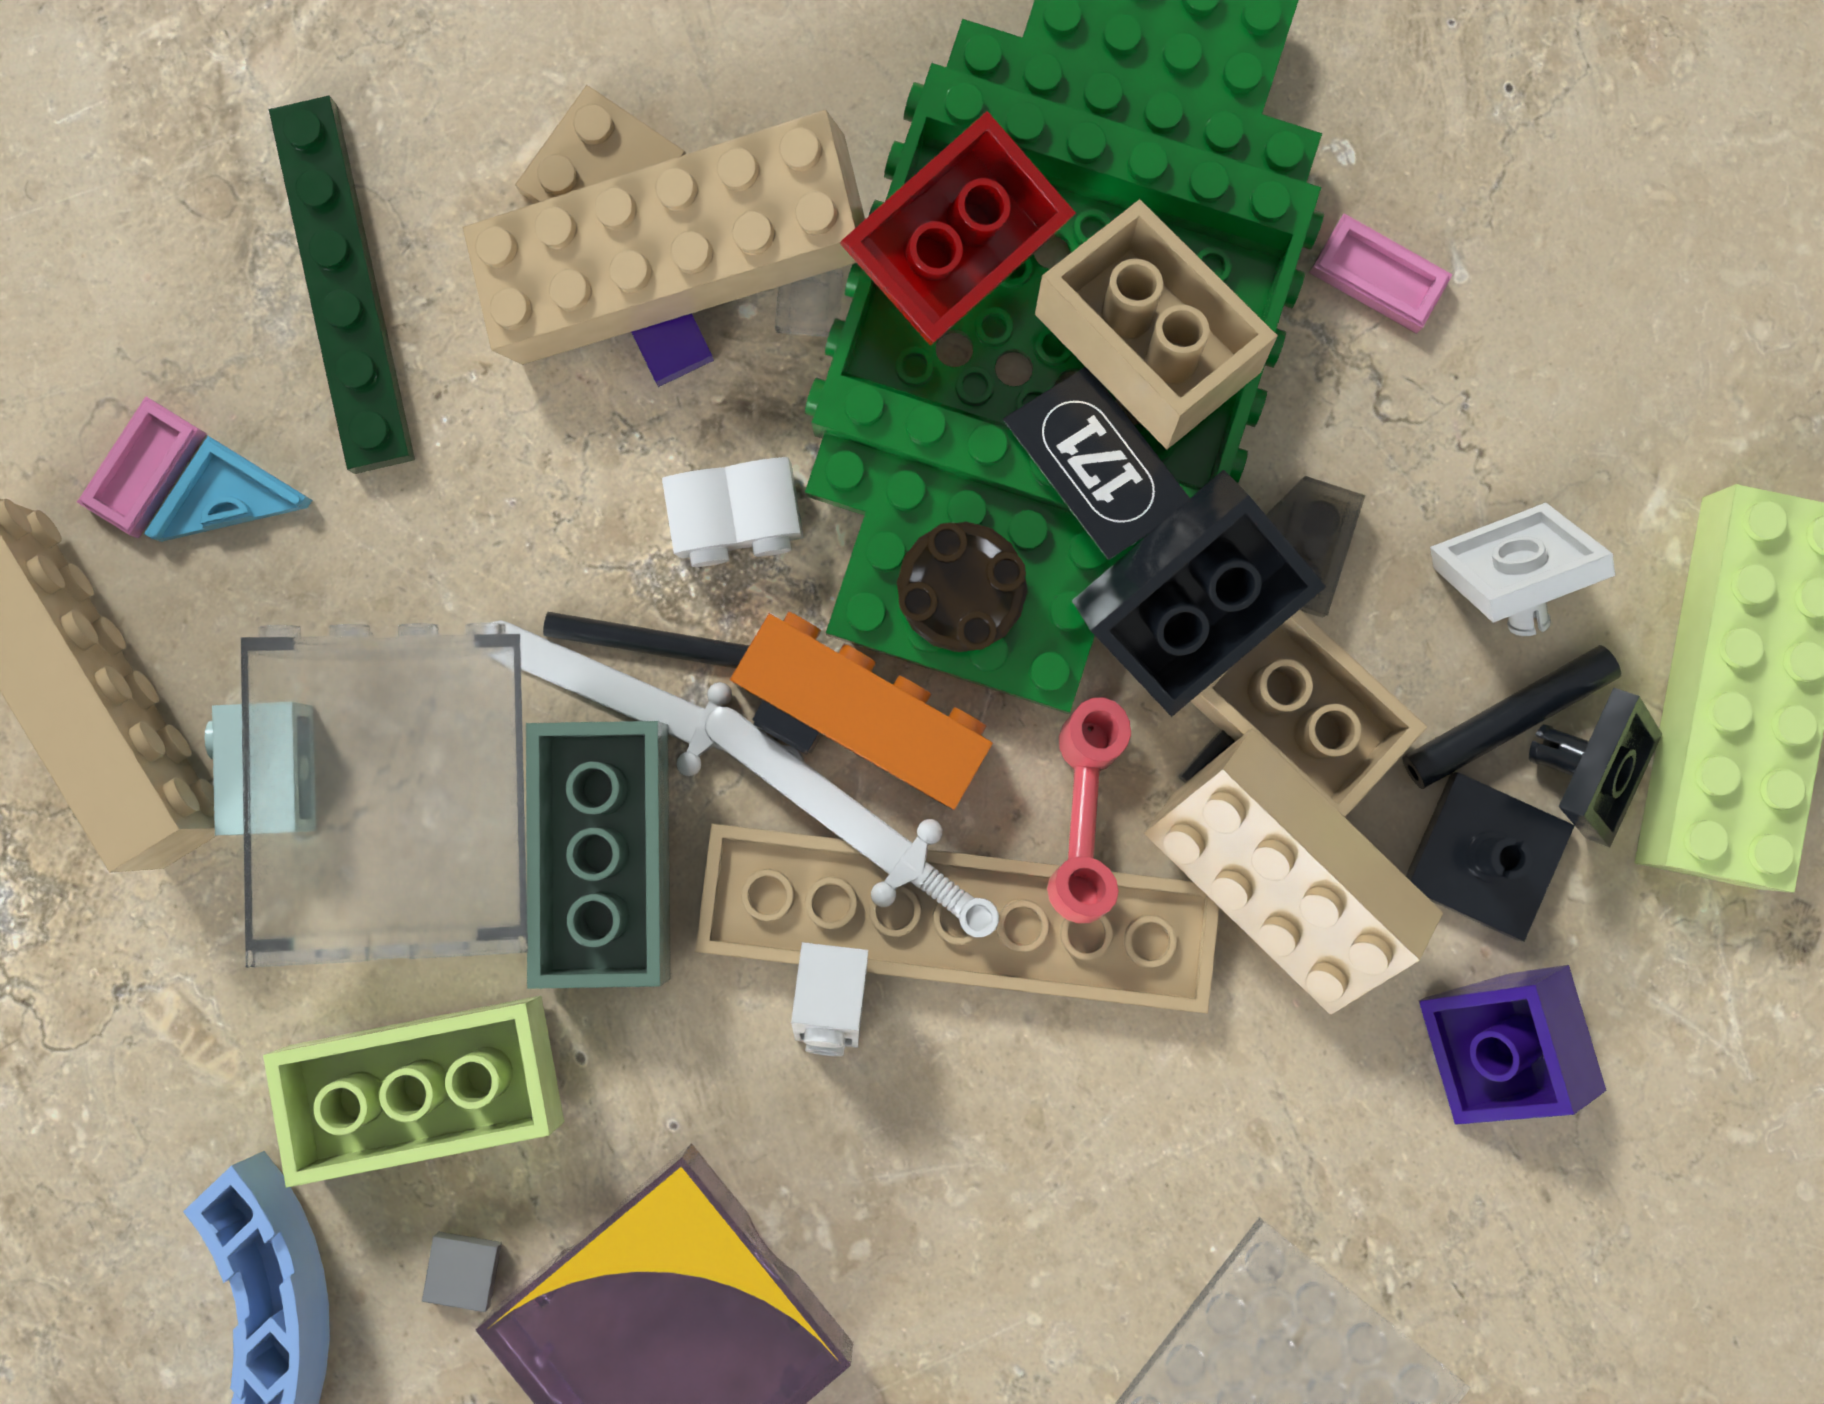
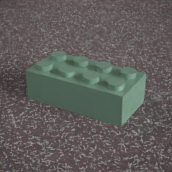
(597, 854)

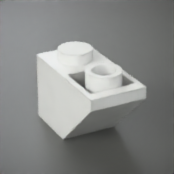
(829, 998)

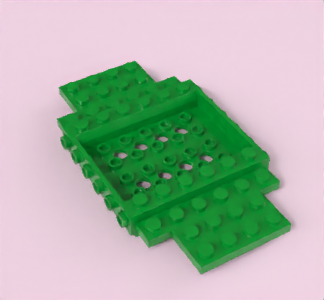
(1111, 112)

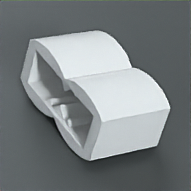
(733, 510)

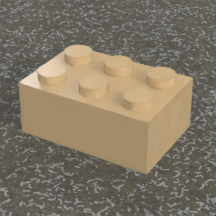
(1153, 323)
(1314, 711)

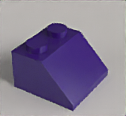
(1513, 1047)

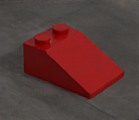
(958, 228)

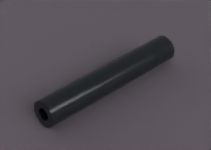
(1511, 716)

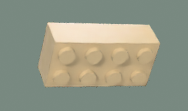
(1294, 873)

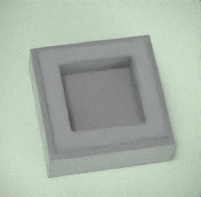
(461, 1271)

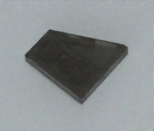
(1320, 527)

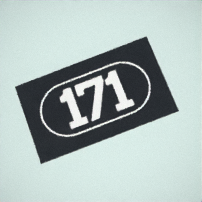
(1097, 461)

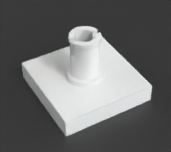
(1522, 565)

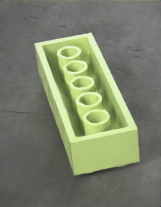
(1742, 696)

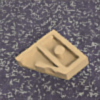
(591, 146)

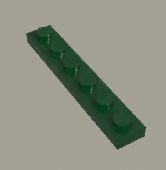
(341, 285)

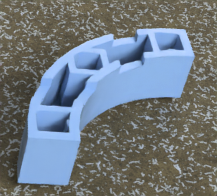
(276, 1282)

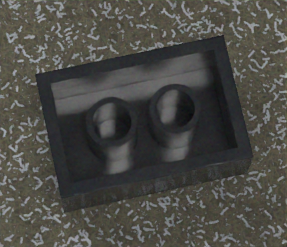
(1197, 593)

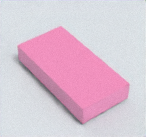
(1380, 273)
(141, 467)

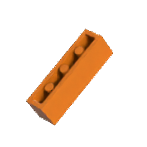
(861, 710)

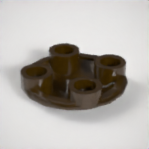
(962, 586)

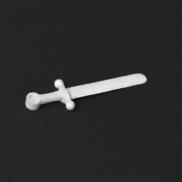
(625, 694)
(851, 821)

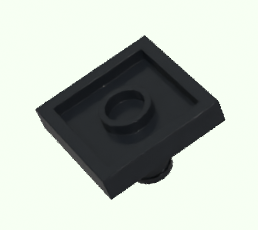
(1605, 767)
(1488, 856)

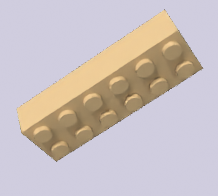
(666, 239)
(90, 709)

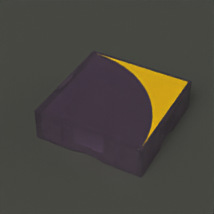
(669, 1308)

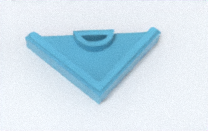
(221, 492)

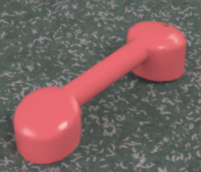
(1083, 886)

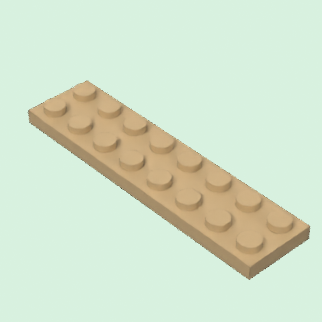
(792, 888)

